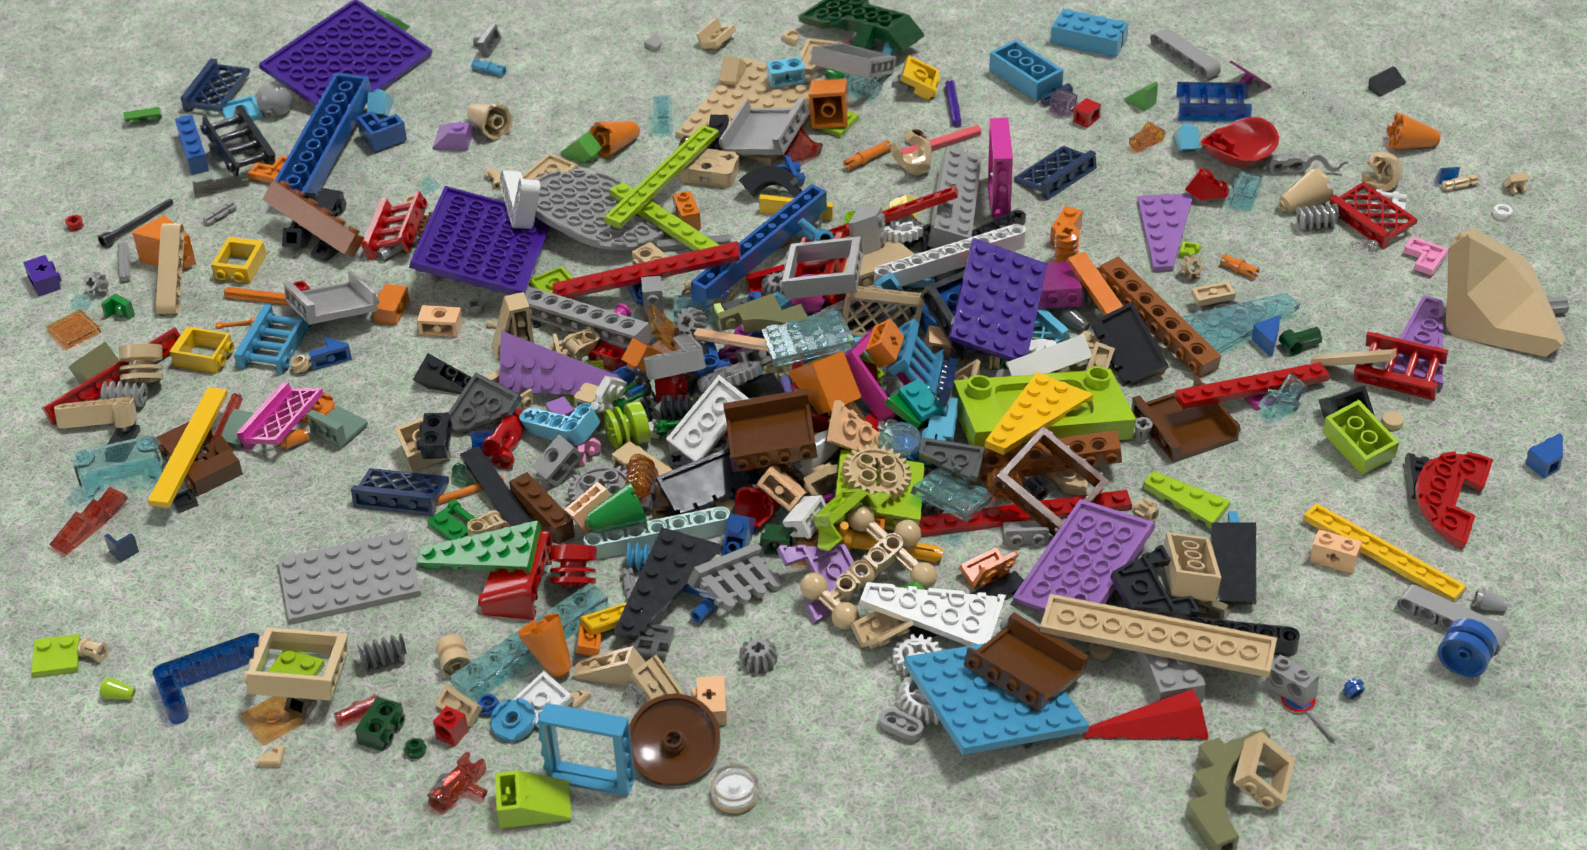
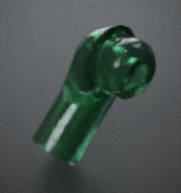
(458, 475)

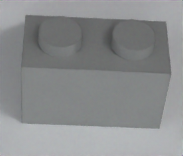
(869, 224)

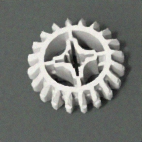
(914, 703)

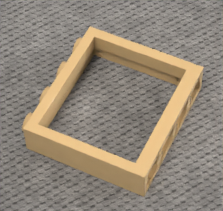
(292, 684)

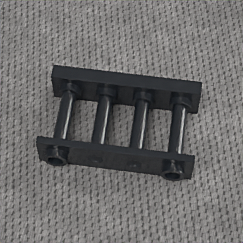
(249, 130)

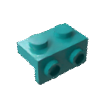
(920, 399)

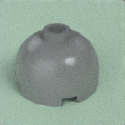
(273, 100)

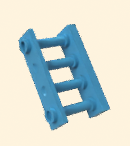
(261, 329)
(931, 365)

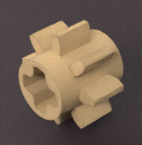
(1196, 263)
(1146, 509)

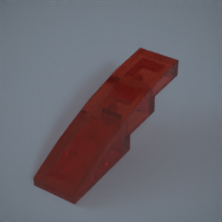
(85, 524)

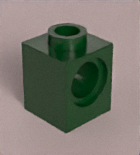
(774, 537)

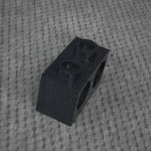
(435, 435)

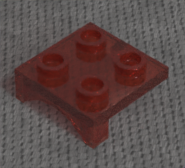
(802, 147)

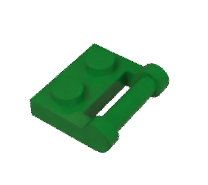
(448, 525)

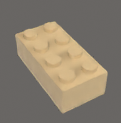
(1192, 567)

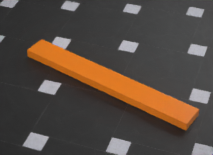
(1095, 284)

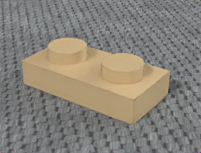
(1213, 293)
(455, 699)

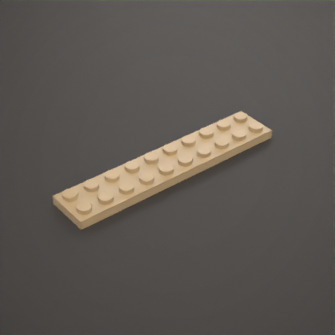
(1159, 635)

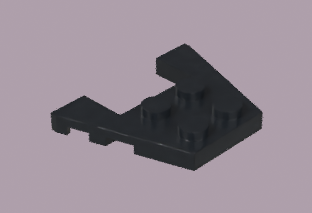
(1143, 590)

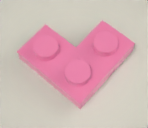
(1429, 255)

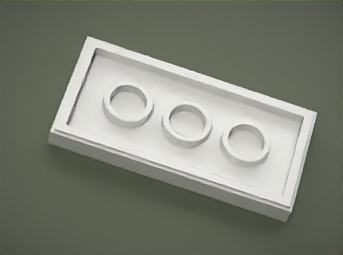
(705, 421)

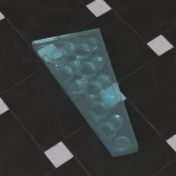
(1235, 323)

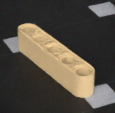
(170, 268)

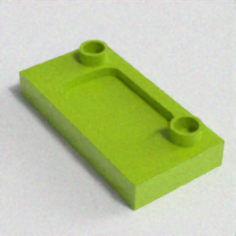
(986, 401)

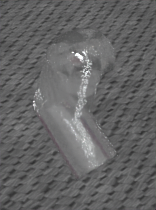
(1372, 245)

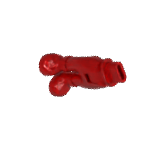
(511, 431)

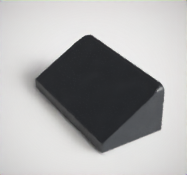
(1386, 81)

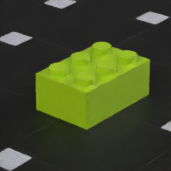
(1360, 437)

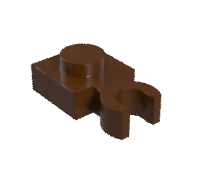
(214, 448)

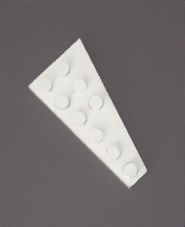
(945, 612)

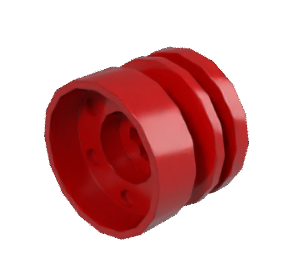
(573, 564)

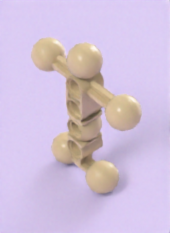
(861, 519)

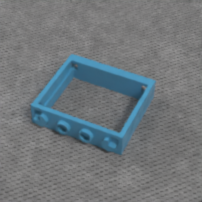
(583, 776)

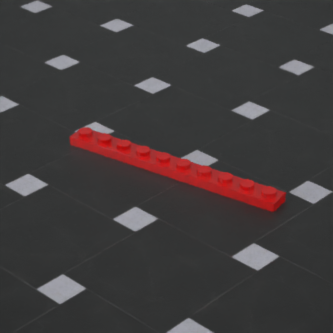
(661, 267)
(995, 516)

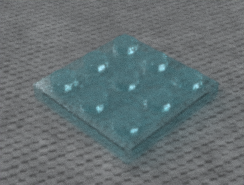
(952, 493)

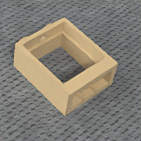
(1263, 749)

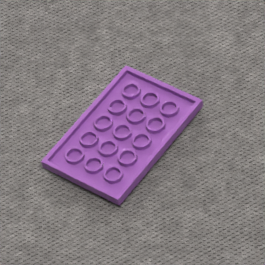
(1083, 556)

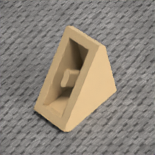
(731, 70)

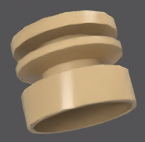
(141, 363)

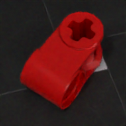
(610, 355)

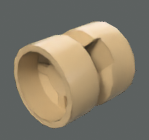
(452, 654)

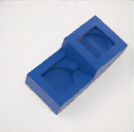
(628, 376)

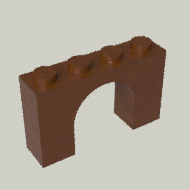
(202, 474)

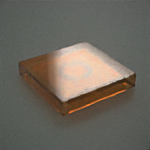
(661, 327)
(73, 329)
(270, 720)

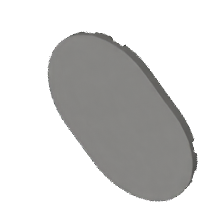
(577, 206)

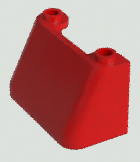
(514, 592)

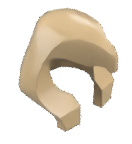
(917, 162)
(1387, 169)

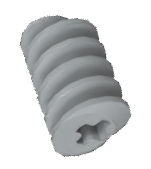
(1313, 215)
(112, 391)

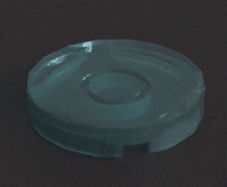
(901, 438)

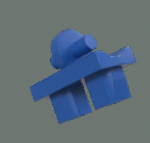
(794, 168)

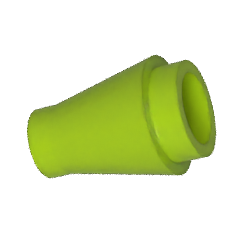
(115, 690)

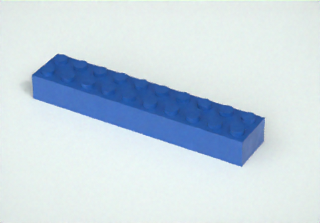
(325, 133)

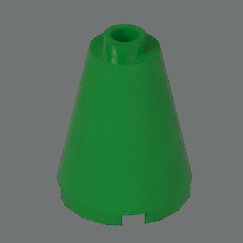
(617, 511)

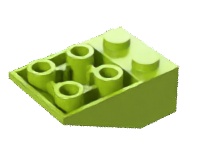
(531, 799)

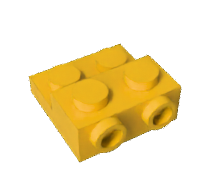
(921, 76)

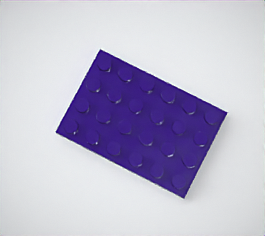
(997, 301)

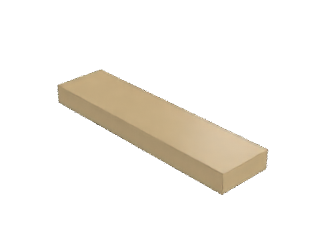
(1355, 357)

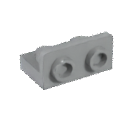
(1025, 533)

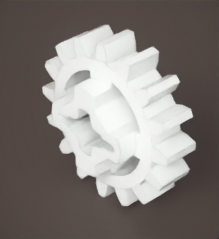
(903, 229)
(912, 647)

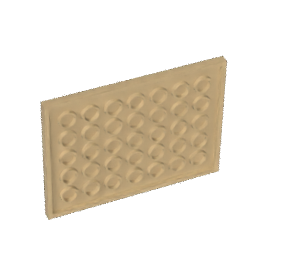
(751, 85)

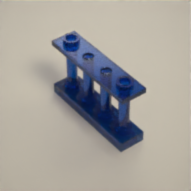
(1213, 111)

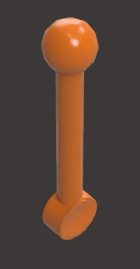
(219, 325)

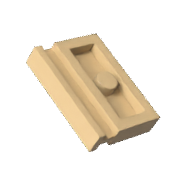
(655, 679)

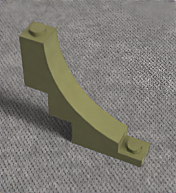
(759, 314)

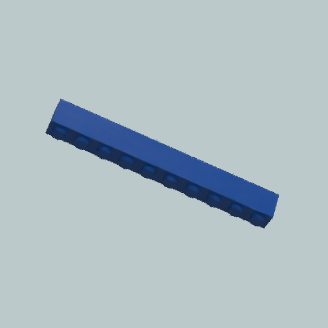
(759, 245)

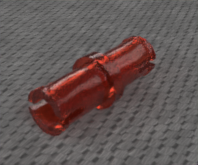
(356, 710)

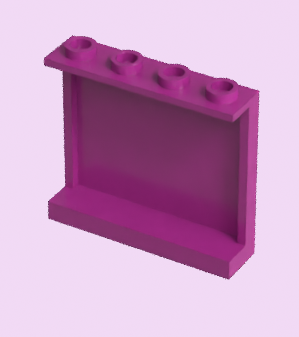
(1060, 287)

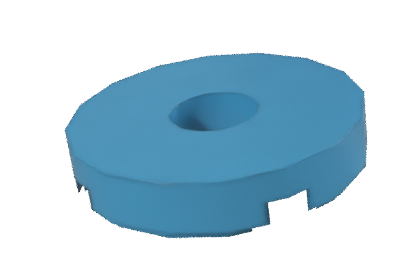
(521, 727)

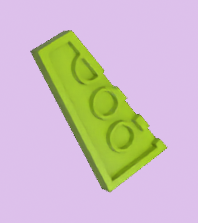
(1184, 496)

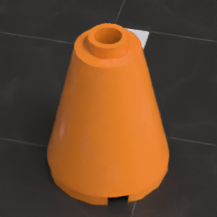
(614, 135)
(548, 644)

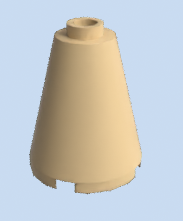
(491, 119)
(1307, 191)

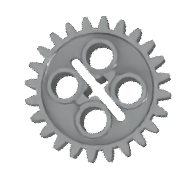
(734, 374)
(608, 477)

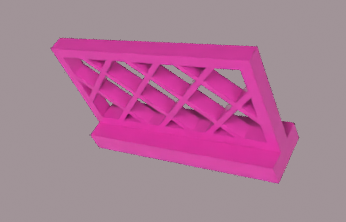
(270, 413)

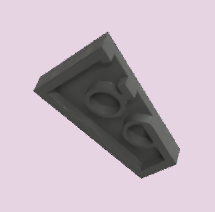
(954, 457)

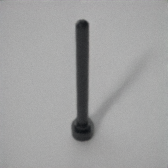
(107, 238)

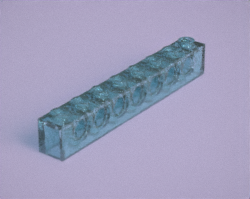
(513, 656)

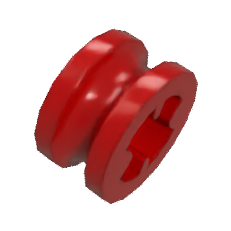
(74, 223)

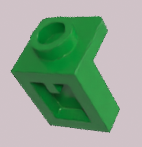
(118, 305)

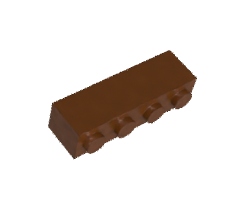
(542, 508)

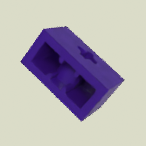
(42, 275)

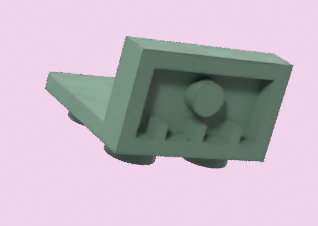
(336, 426)

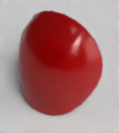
(1242, 142)

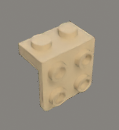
(878, 629)

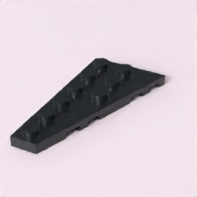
(663, 579)

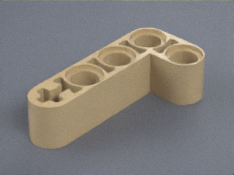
(97, 412)

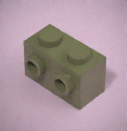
(93, 362)

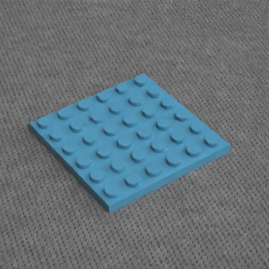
(982, 714)

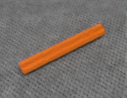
(255, 295)

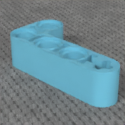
(549, 425)

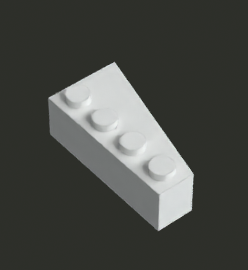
(1053, 358)

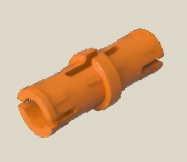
(1239, 266)

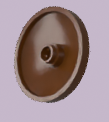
(674, 739)

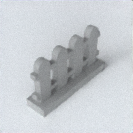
(732, 565)

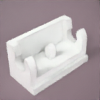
(802, 516)

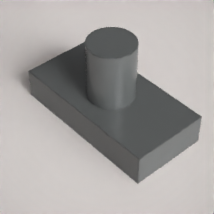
(488, 40)

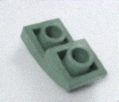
(234, 423)

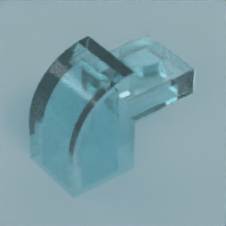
(1285, 401)

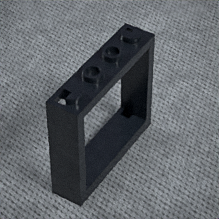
(943, 314)

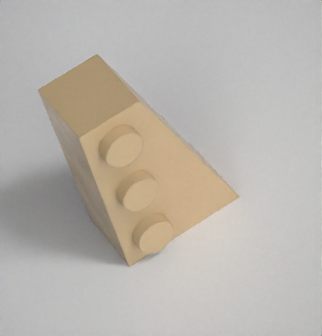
(513, 319)

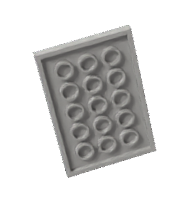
(348, 577)

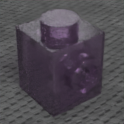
(1063, 102)

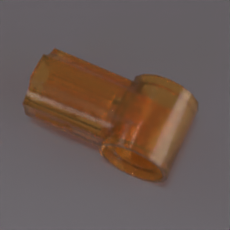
(1148, 134)

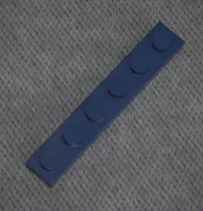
(946, 379)

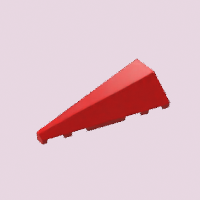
(1172, 717)

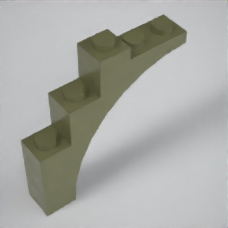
(1208, 810)

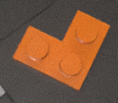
(266, 172)

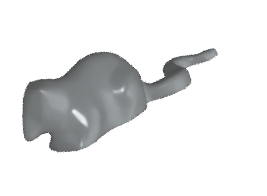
(1296, 163)

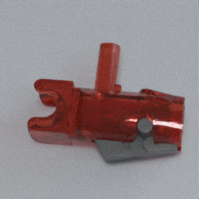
(459, 780)

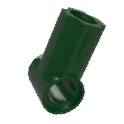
(1296, 342)

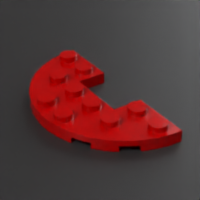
(1439, 490)

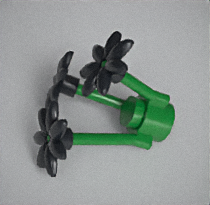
(640, 378)

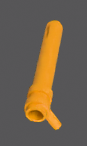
(864, 541)

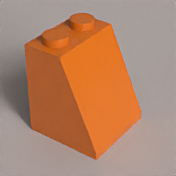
(829, 103)
(148, 243)
(827, 381)

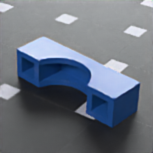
(192, 144)

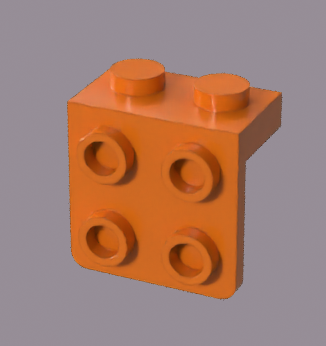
(987, 567)

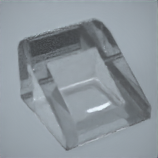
(632, 698)

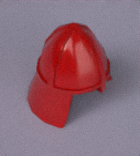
(756, 504)

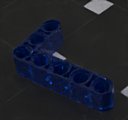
(198, 667)

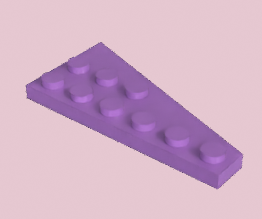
(1164, 225)
(1423, 328)
(542, 369)

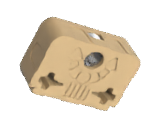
(712, 169)

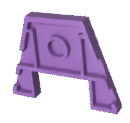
(827, 563)

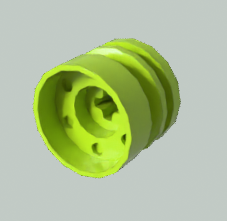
(631, 424)

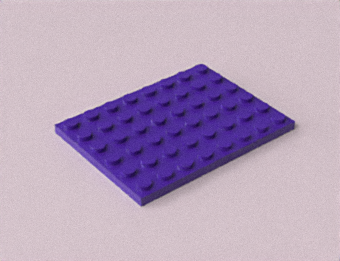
(346, 42)
(476, 245)

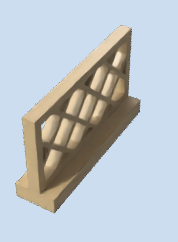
(879, 296)

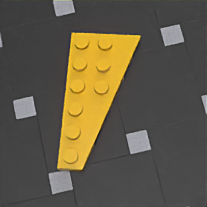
(1038, 406)

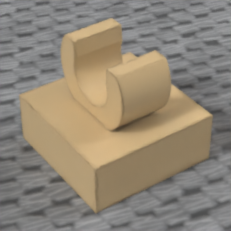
(1516, 180)

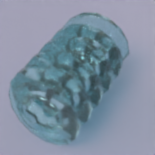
(866, 86)

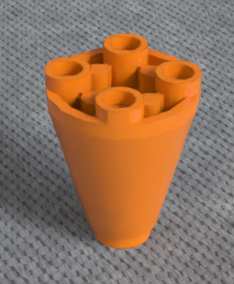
(1410, 134)

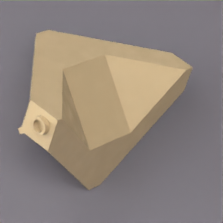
(1497, 297)

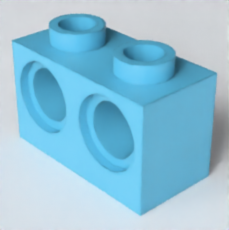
(786, 72)

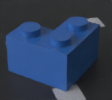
(381, 133)

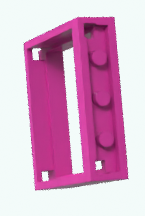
(1001, 165)
(866, 384)

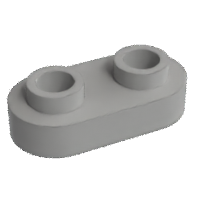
(902, 724)

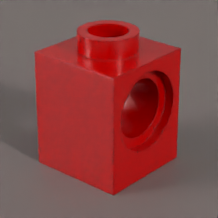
(1086, 112)
(450, 726)

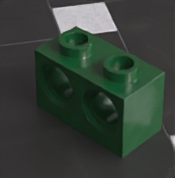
(380, 723)

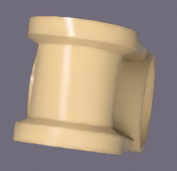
(581, 343)
(486, 523)

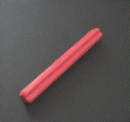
(948, 139)

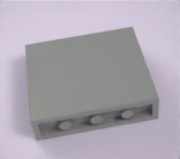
(763, 129)
(332, 301)

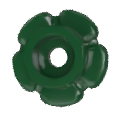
(412, 751)

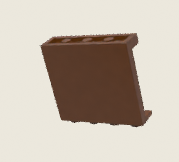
(770, 430)
(1187, 431)
(1027, 662)

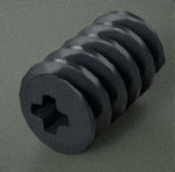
(677, 408)

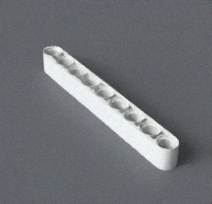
(949, 256)

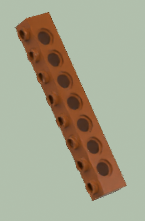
(1161, 318)
(1096, 448)

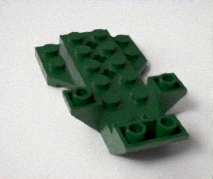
(866, 21)

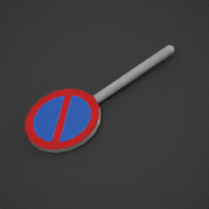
(1294, 708)

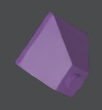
(454, 136)

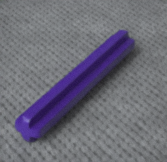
(953, 103)

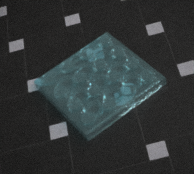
(808, 338)

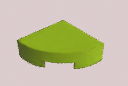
(1189, 248)

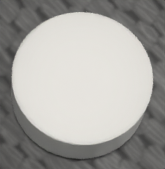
(1502, 212)

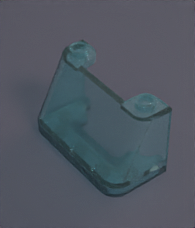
(117, 462)

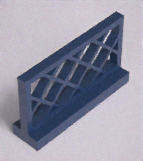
(204, 82)
(1061, 177)
(395, 499)

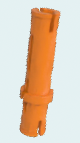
(861, 158)

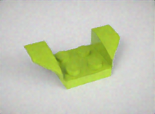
(835, 512)

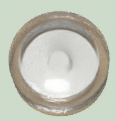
(734, 788)

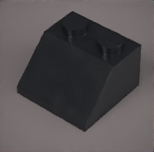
(1342, 399)

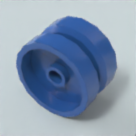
(1467, 647)

